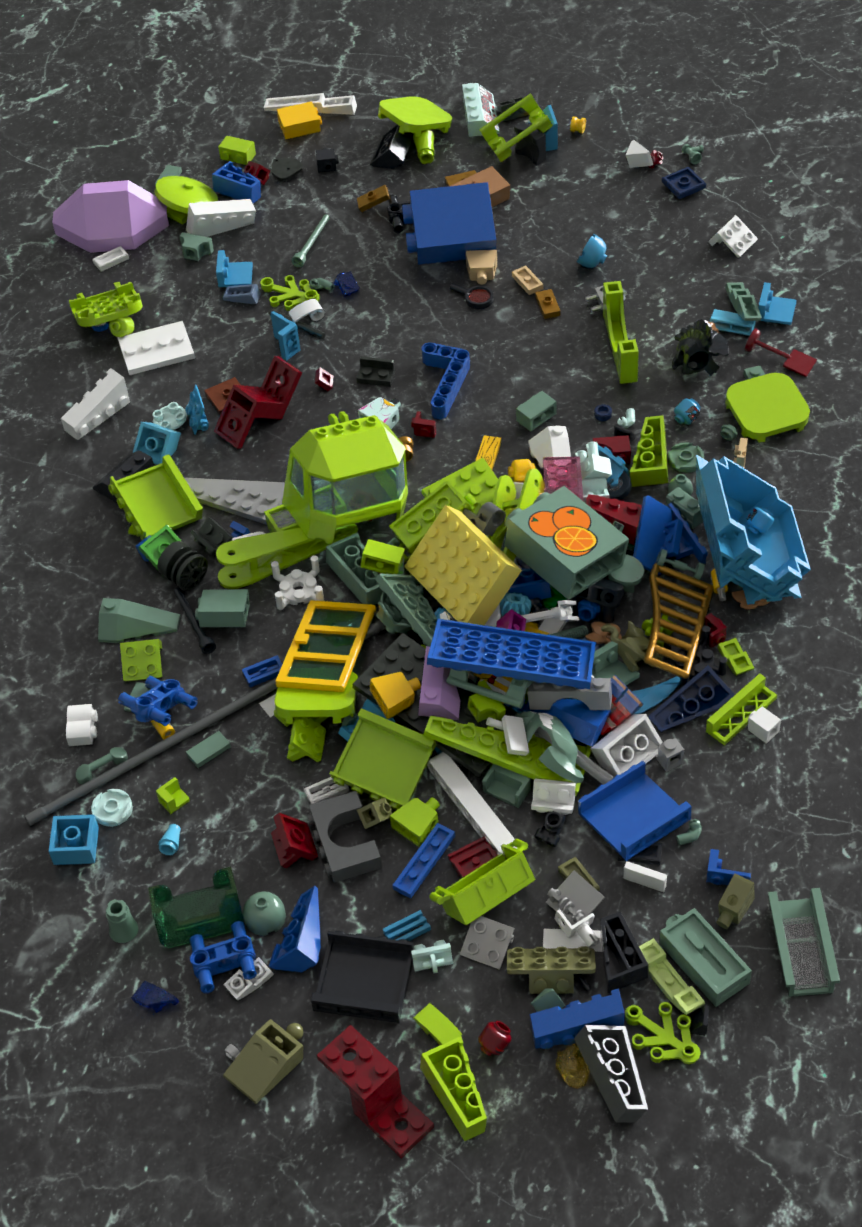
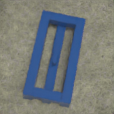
(264, 673)

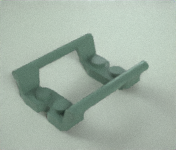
(514, 695)

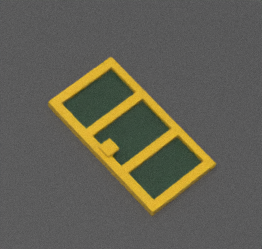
(326, 646)

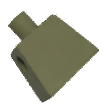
(735, 901)

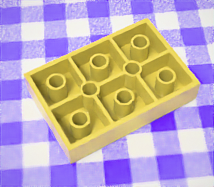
(462, 567)

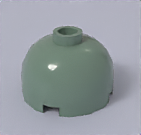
(264, 913)

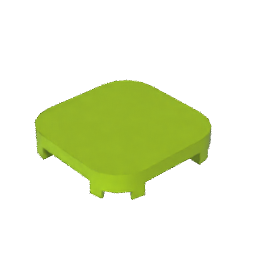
(414, 115)
(106, 306)
(767, 406)
(316, 703)

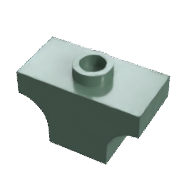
(195, 246)

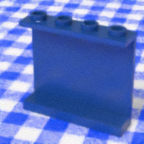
(632, 811)

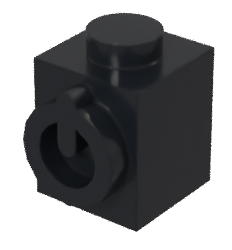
(326, 160)

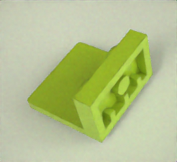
(141, 659)

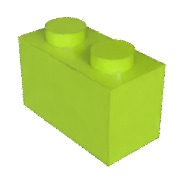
(237, 150)
(382, 557)

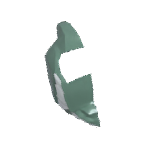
(563, 752)

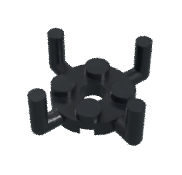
(703, 656)

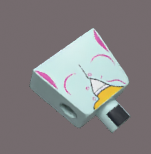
(384, 410)

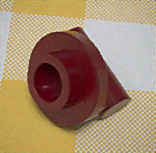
(656, 158)

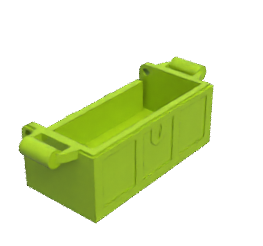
(416, 522)
(486, 885)

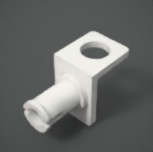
(581, 928)

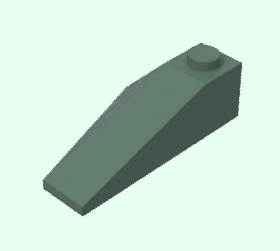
(127, 619)

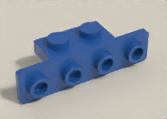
(689, 541)

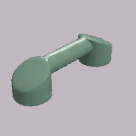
(84, 772)

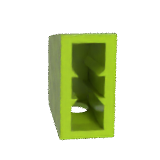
(416, 819)

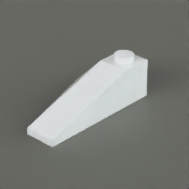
(550, 442)

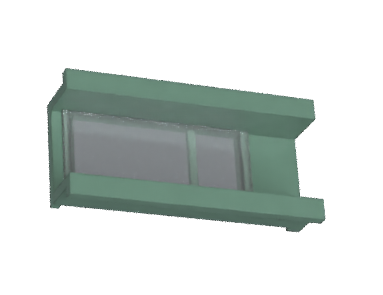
(804, 944)

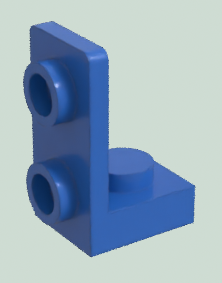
(720, 876)

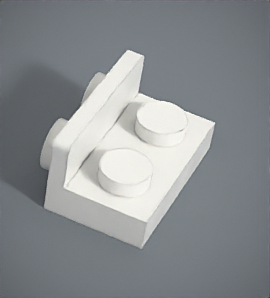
(553, 796)

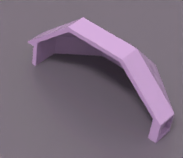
(110, 216)

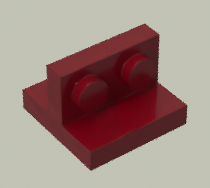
(292, 840)

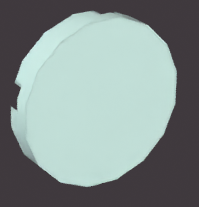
(112, 807)

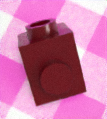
(423, 427)
(717, 630)

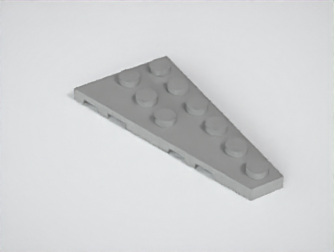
(238, 497)

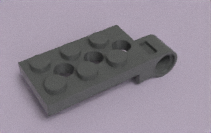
(487, 519)

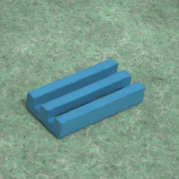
(406, 925)

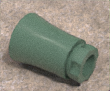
(120, 921)

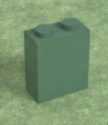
(223, 608)

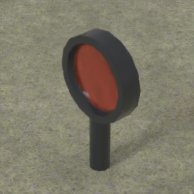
(476, 296)

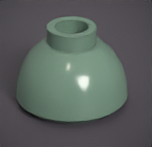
(682, 482)

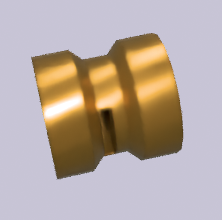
(408, 443)

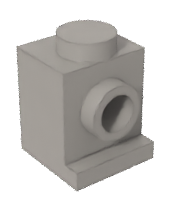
(668, 750)

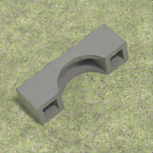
(598, 697)

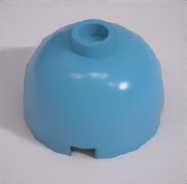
(593, 252)

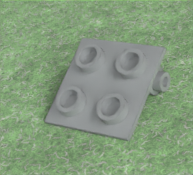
(574, 898)
(487, 941)

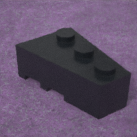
(621, 954)

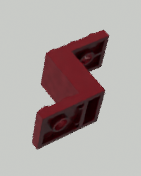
(257, 402)
(375, 1091)

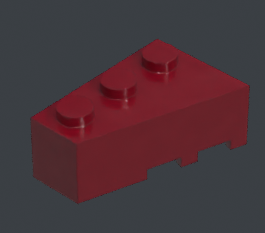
(619, 511)

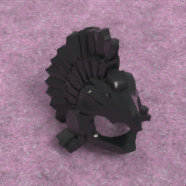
(698, 345)

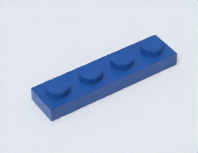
(424, 860)

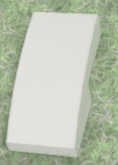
(241, 987)

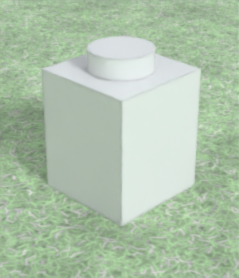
(763, 724)

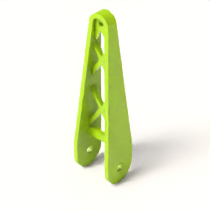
(505, 500)
(256, 553)

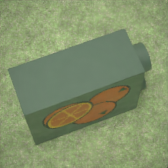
(565, 541)

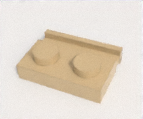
(740, 452)

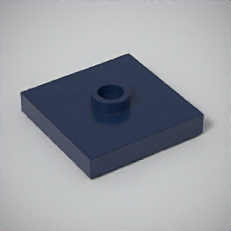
(683, 182)

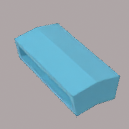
(732, 322)

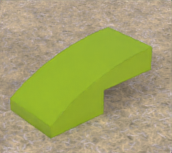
(736, 659)
(436, 1024)

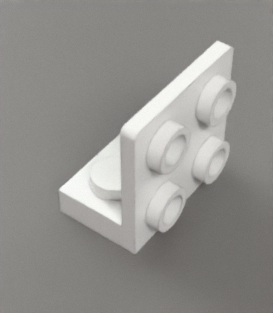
(735, 236)

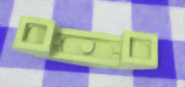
(668, 980)

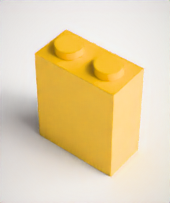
(299, 120)

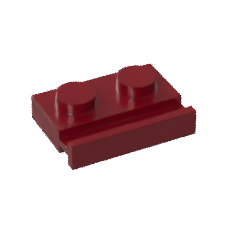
(471, 856)

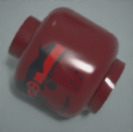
(494, 1038)

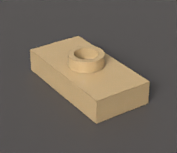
(527, 280)

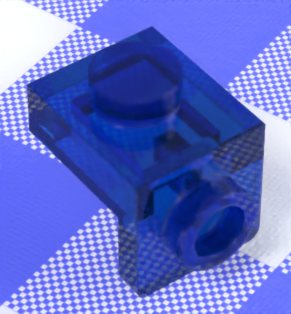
(346, 283)

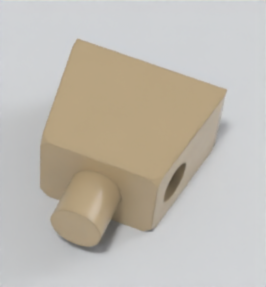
(481, 265)

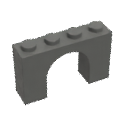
(341, 861)

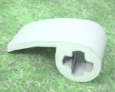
(309, 307)

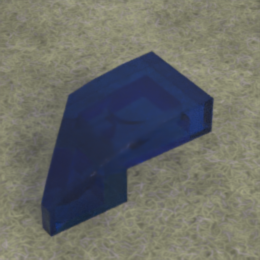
(153, 996)

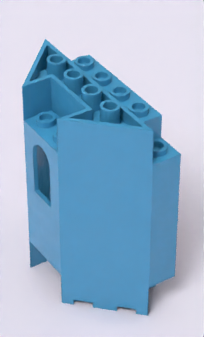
(761, 564)

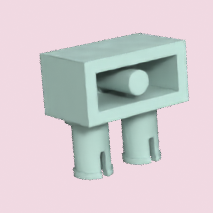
(594, 465)

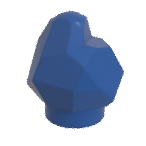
(588, 610)

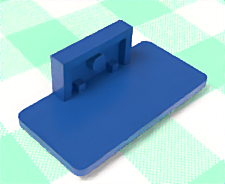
(656, 533)

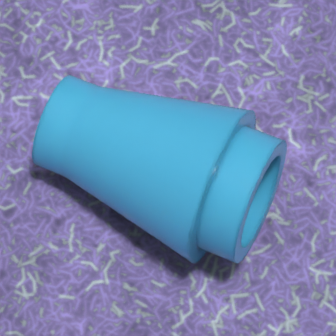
(170, 841)

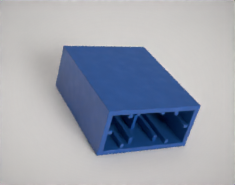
(449, 222)

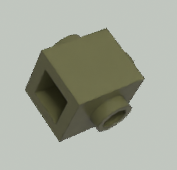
(375, 812)

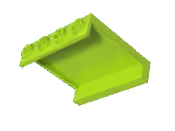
(156, 499)
(383, 759)

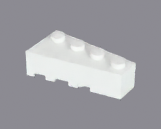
(219, 216)
(96, 406)

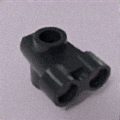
(550, 833)

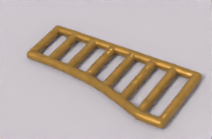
(658, 622)

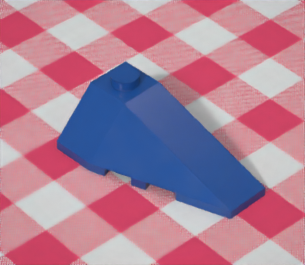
(579, 720)
(302, 936)

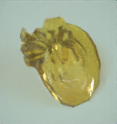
(572, 1066)

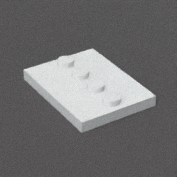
(156, 348)

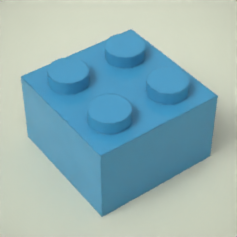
(73, 839)

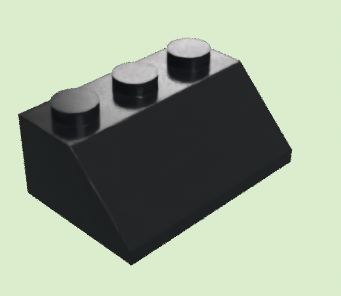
(392, 148)
(130, 465)

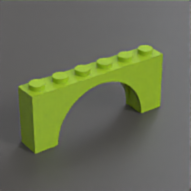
(624, 350)

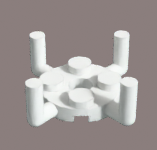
(296, 578)

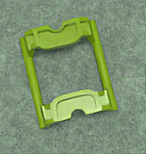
(537, 118)

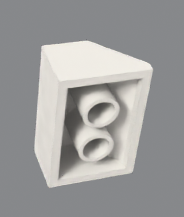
(627, 745)

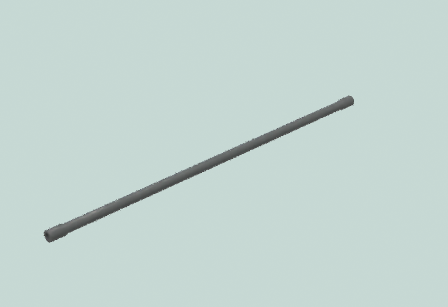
(42, 812)

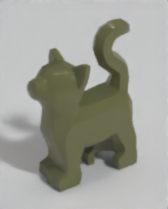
(631, 646)

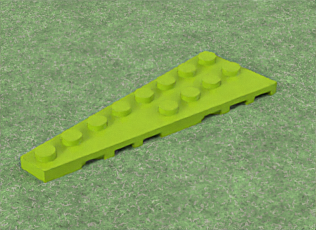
(492, 747)

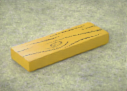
(489, 449)

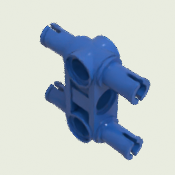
(157, 701)
(222, 957)

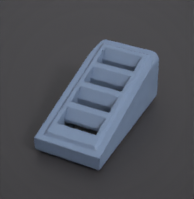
(248, 294)

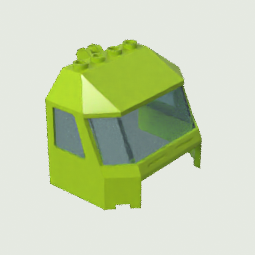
(345, 475)

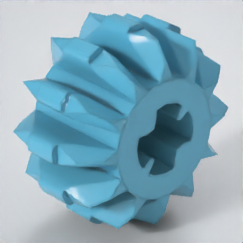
(516, 602)

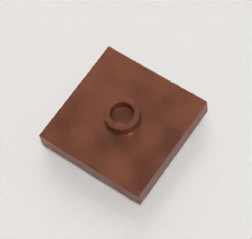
(219, 393)

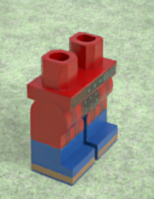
(622, 707)

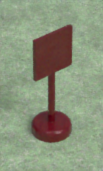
(796, 361)

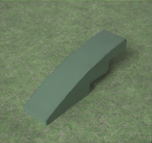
(743, 302)

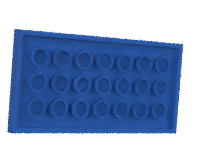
(512, 654)

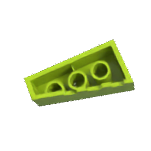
(651, 455)
(455, 1086)

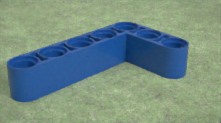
(457, 365)

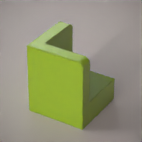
(171, 796)

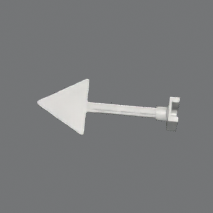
(563, 612)

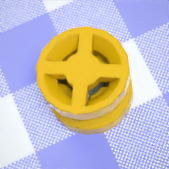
(578, 125)

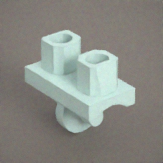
(432, 957)

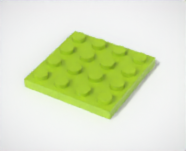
(474, 479)

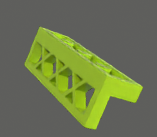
(737, 704)

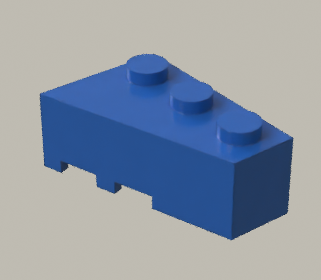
(235, 183)

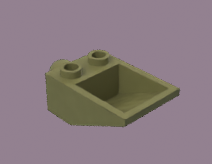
(266, 1059)

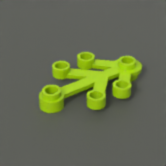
(268, 285)
(664, 1036)

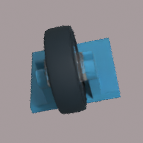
(619, 482)

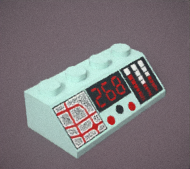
(478, 108)

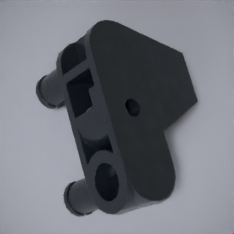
(601, 593)

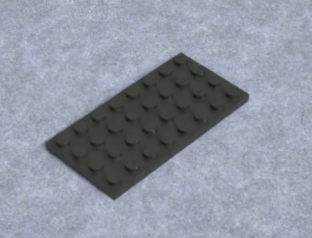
(408, 657)

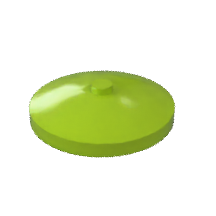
(179, 191)

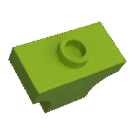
(485, 707)

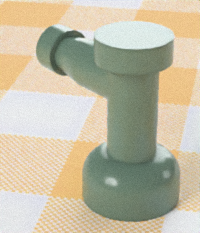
(693, 153)

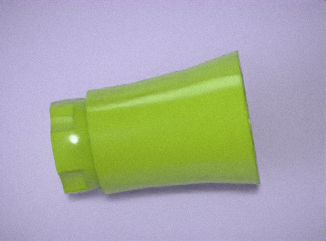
(425, 146)

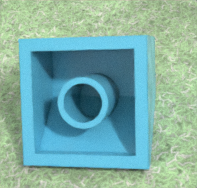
(156, 441)

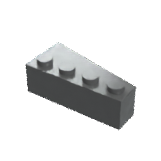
(613, 1069)

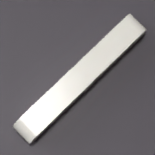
(469, 801)

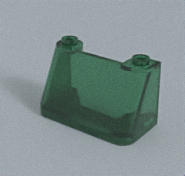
(197, 912)

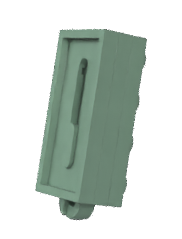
(704, 956)

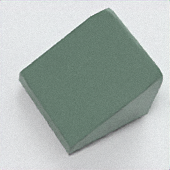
(547, 999)

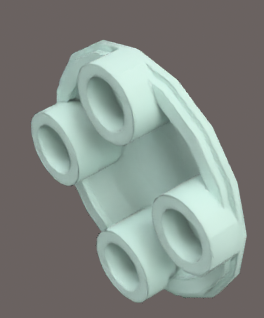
(170, 416)

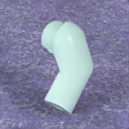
(629, 420)

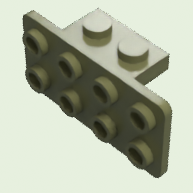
(551, 966)

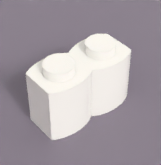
(80, 725)

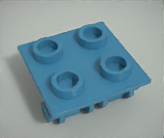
(196, 412)

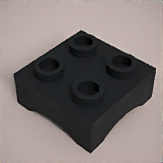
(532, 145)

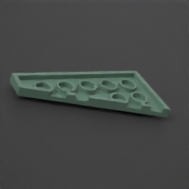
(408, 599)

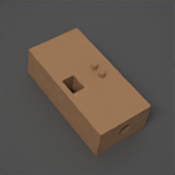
(498, 186)

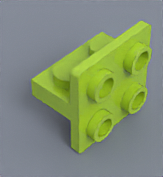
(306, 739)

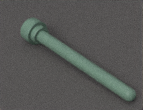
(300, 258)

